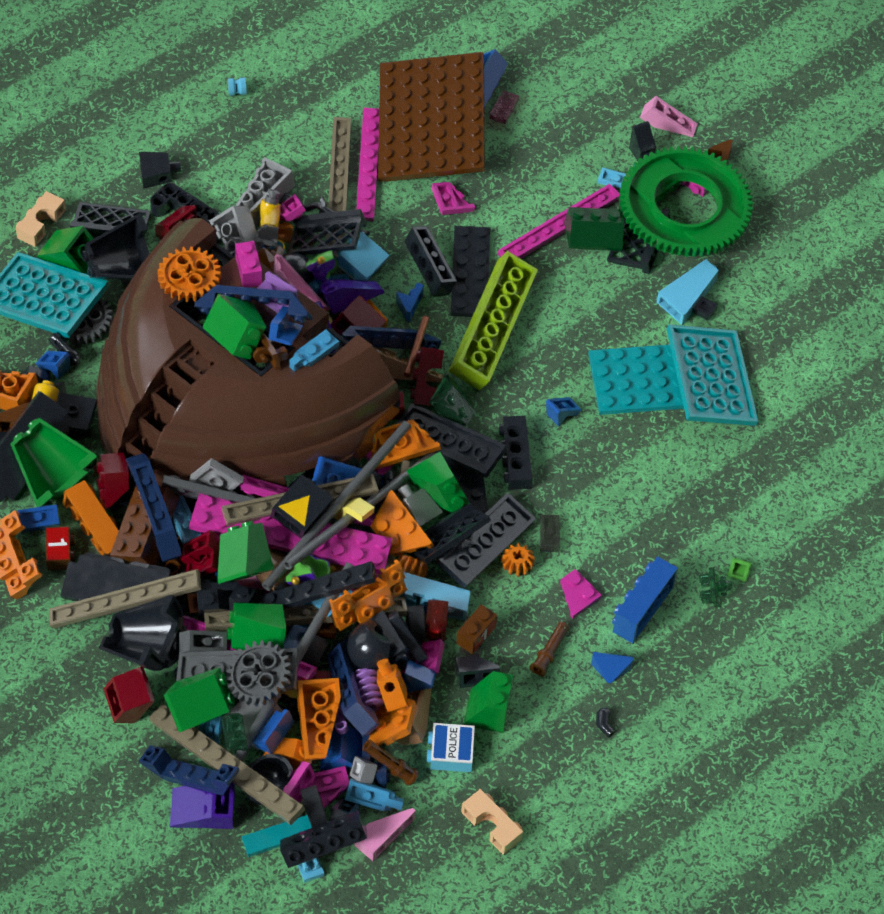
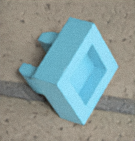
(311, 870)

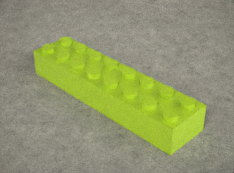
(493, 320)

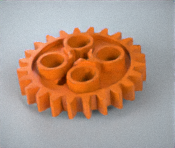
(189, 273)

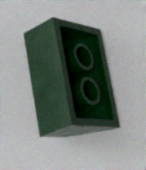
(594, 228)

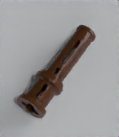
(546, 655)
(397, 766)

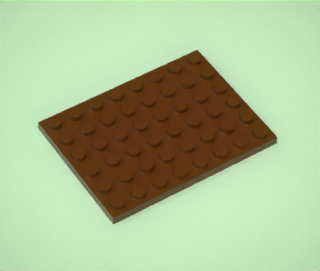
(431, 117)

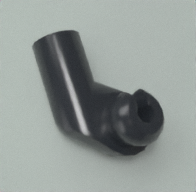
(602, 721)

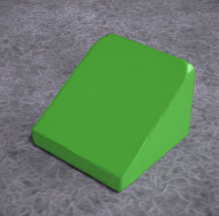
(739, 569)

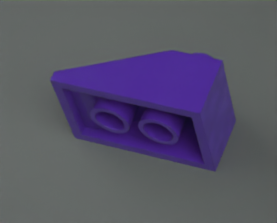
(342, 292)

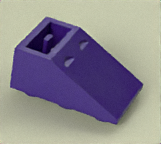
(202, 809)

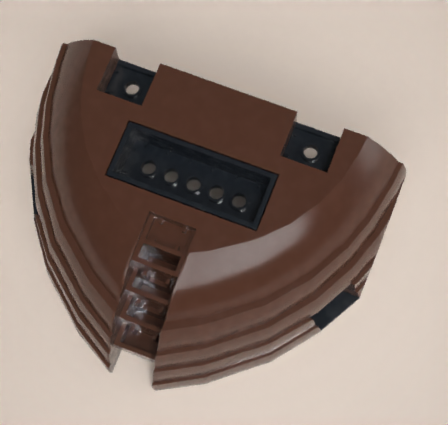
(189, 400)

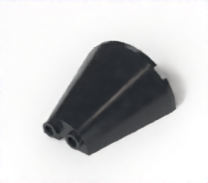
(118, 251)
(147, 634)

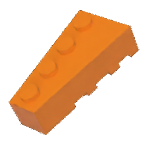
(16, 389)
(92, 516)

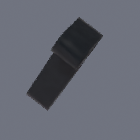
(173, 197)

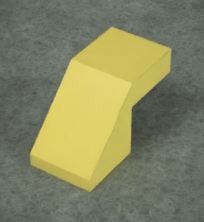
(356, 508)

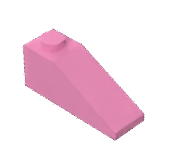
(667, 118)
(384, 832)

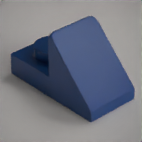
(410, 302)
(56, 362)
(560, 408)
(418, 677)

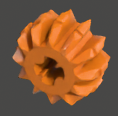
(518, 559)
(413, 566)

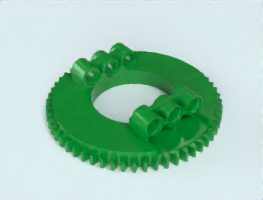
(662, 173)

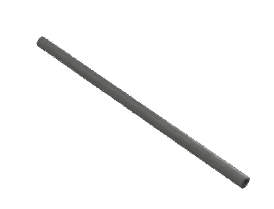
(339, 501)
(348, 519)
(302, 647)

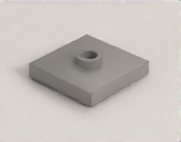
(217, 475)

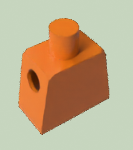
(391, 685)

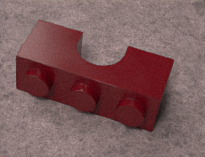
(427, 359)

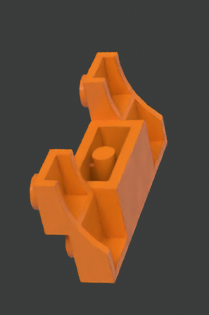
(13, 565)
(369, 599)

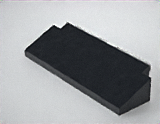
(11, 477)
(104, 574)

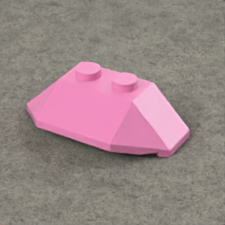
(287, 272)

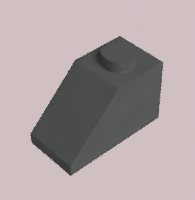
(202, 641)

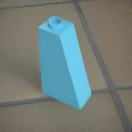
(686, 291)

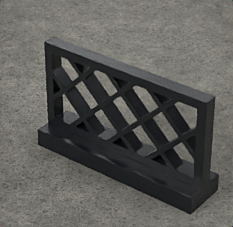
(325, 224)
(96, 229)
(648, 256)
(451, 531)

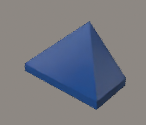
(610, 665)

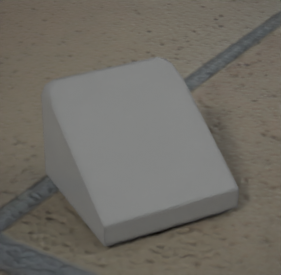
(363, 770)

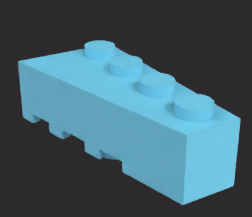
(421, 589)

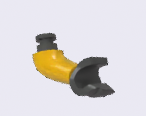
(269, 217)

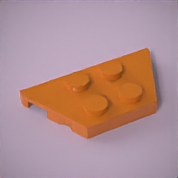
(412, 444)
(397, 523)
(393, 724)

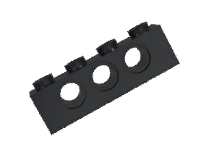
(430, 261)
(516, 427)
(323, 839)

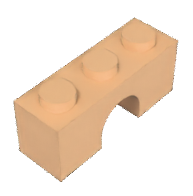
(46, 207)
(482, 807)

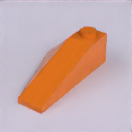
(317, 709)

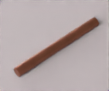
(416, 346)

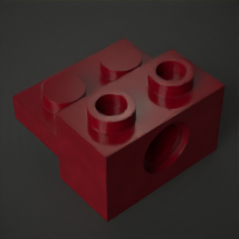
(202, 553)

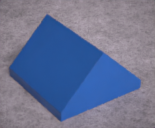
(342, 749)

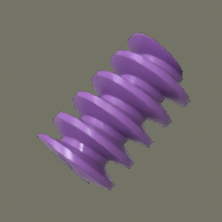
(368, 688)

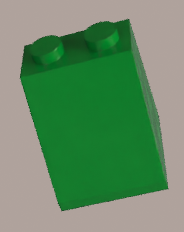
(66, 247)
(235, 325)
(438, 482)
(243, 553)
(256, 623)
(199, 699)
(489, 702)

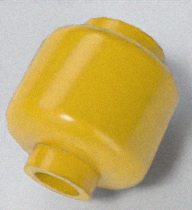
(48, 389)

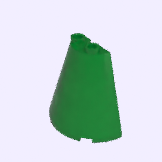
(51, 461)

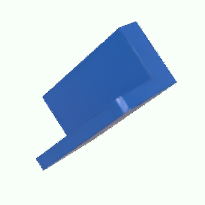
(282, 329)
(39, 518)
(274, 731)

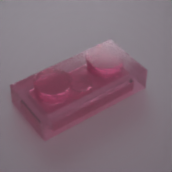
(504, 107)

